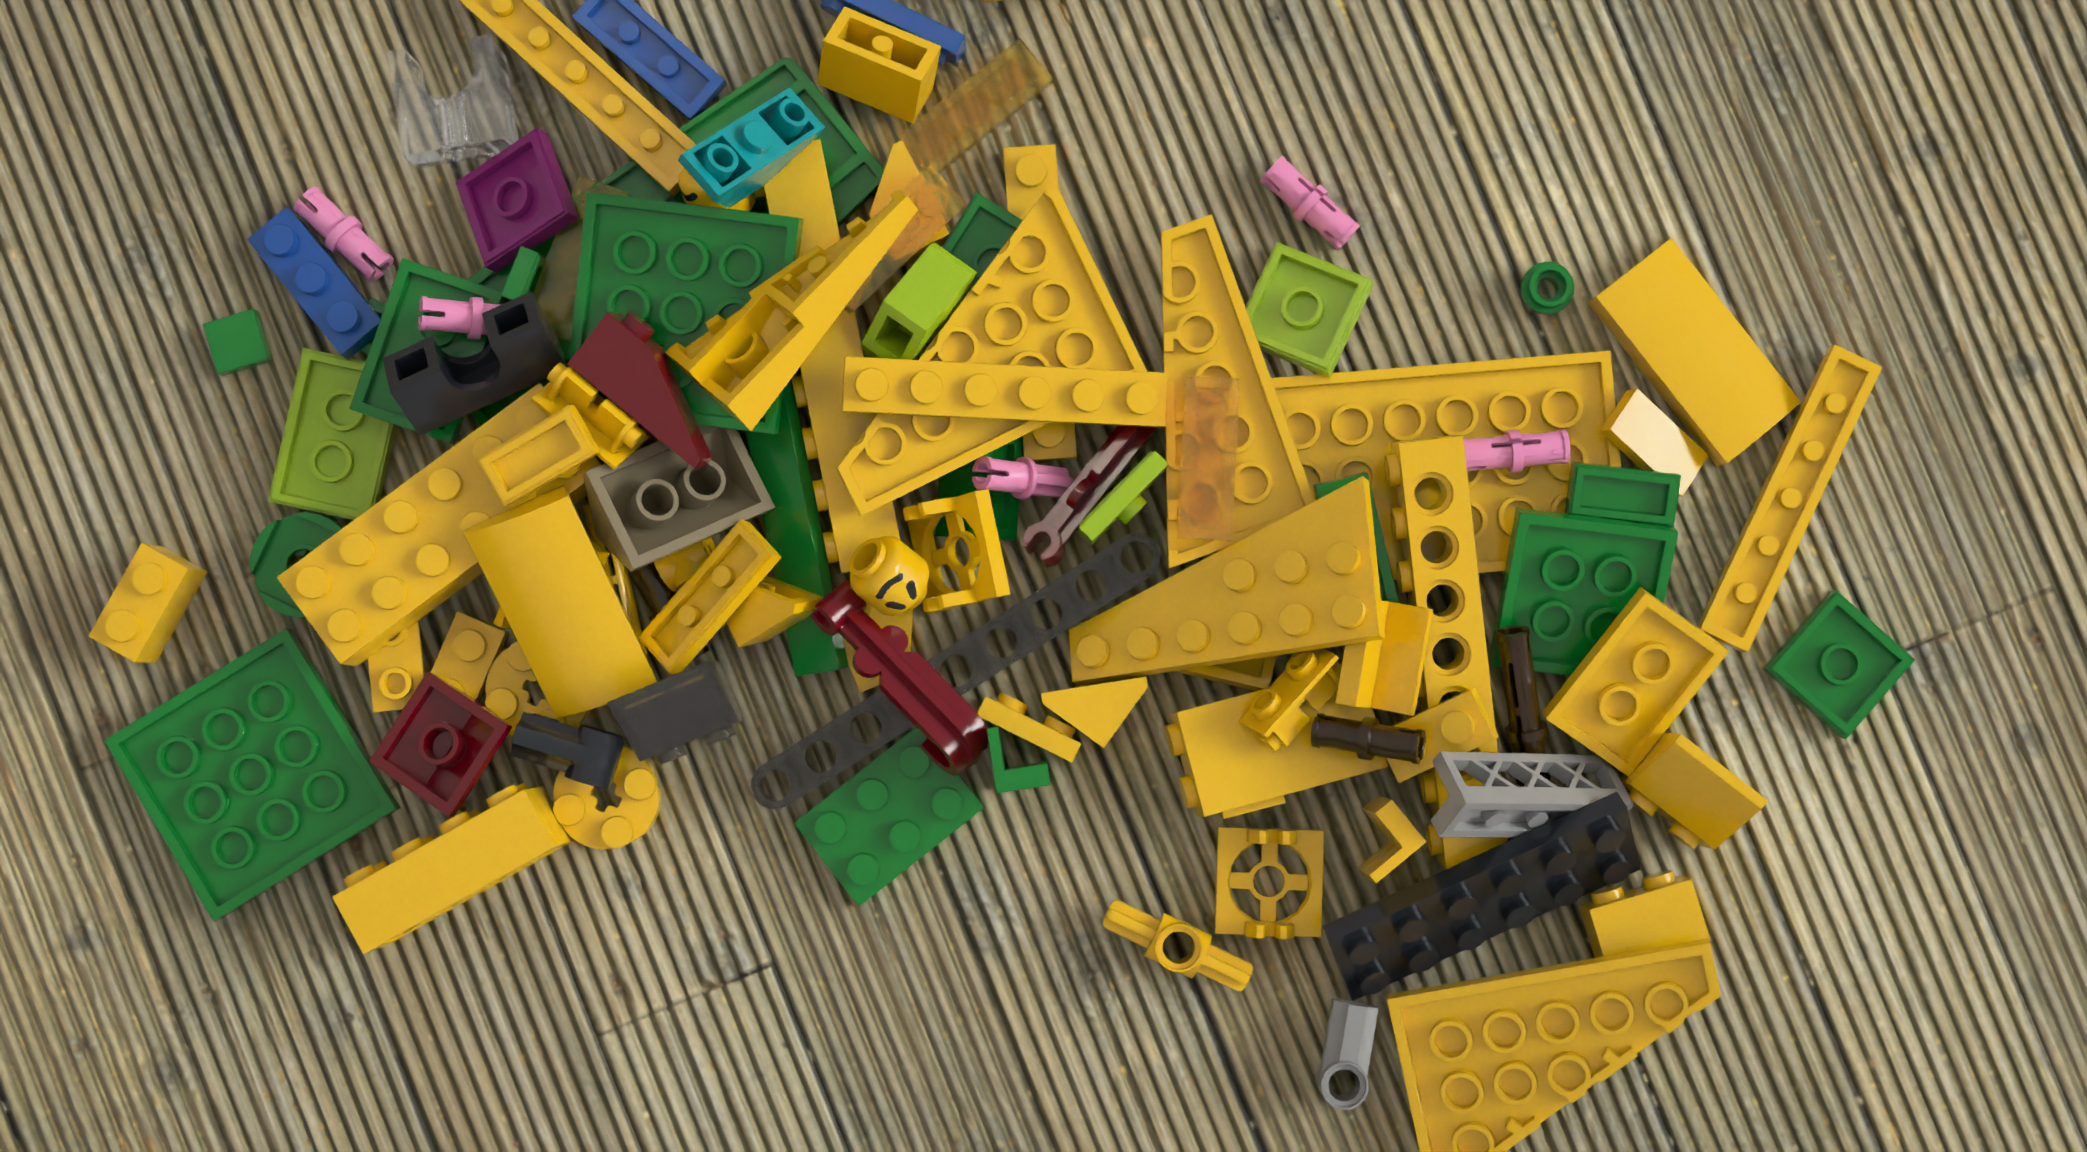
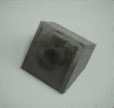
(678, 712)

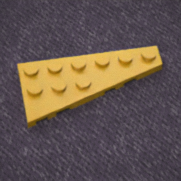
(1213, 337)
(1268, 595)

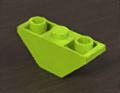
(918, 306)

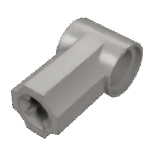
(1347, 1047)

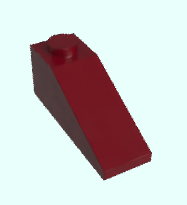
(639, 379)

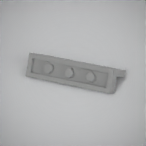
(1509, 810)

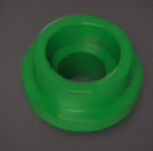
(1558, 276)

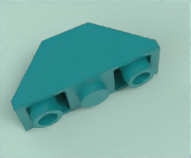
(752, 148)

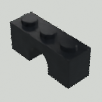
(442, 388)

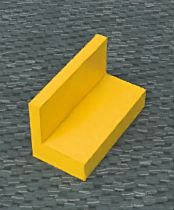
(1388, 670)
(1400, 833)

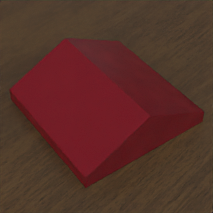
(440, 744)

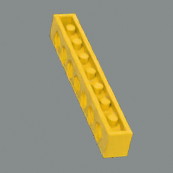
(1457, 568)

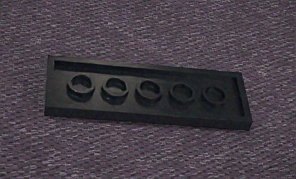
(1483, 896)

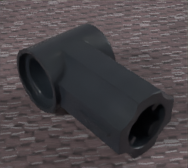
(581, 752)

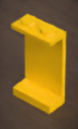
(1233, 768)

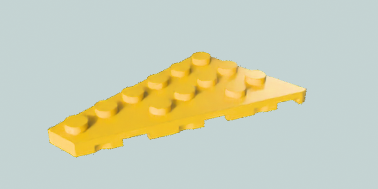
(1028, 308)
(1517, 1046)

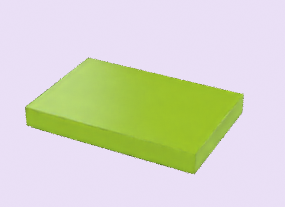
(328, 453)

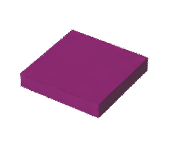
(516, 200)

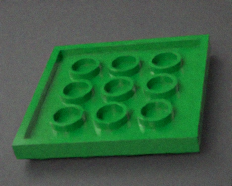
(677, 272)
(252, 774)

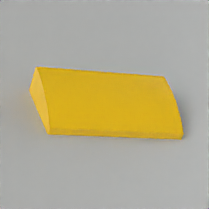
(1694, 353)
(560, 604)

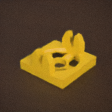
(985, 547)
(1307, 918)

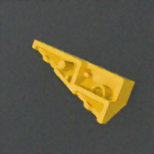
(762, 345)

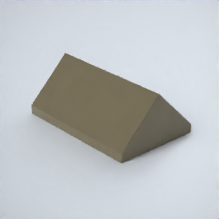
(665, 505)

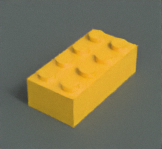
(447, 871)

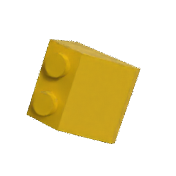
(1691, 792)

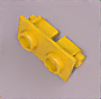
(610, 427)
(396, 670)
(1276, 710)

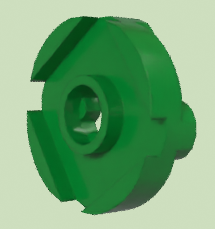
(276, 551)

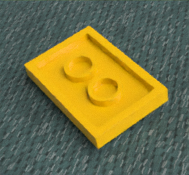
(1634, 682)

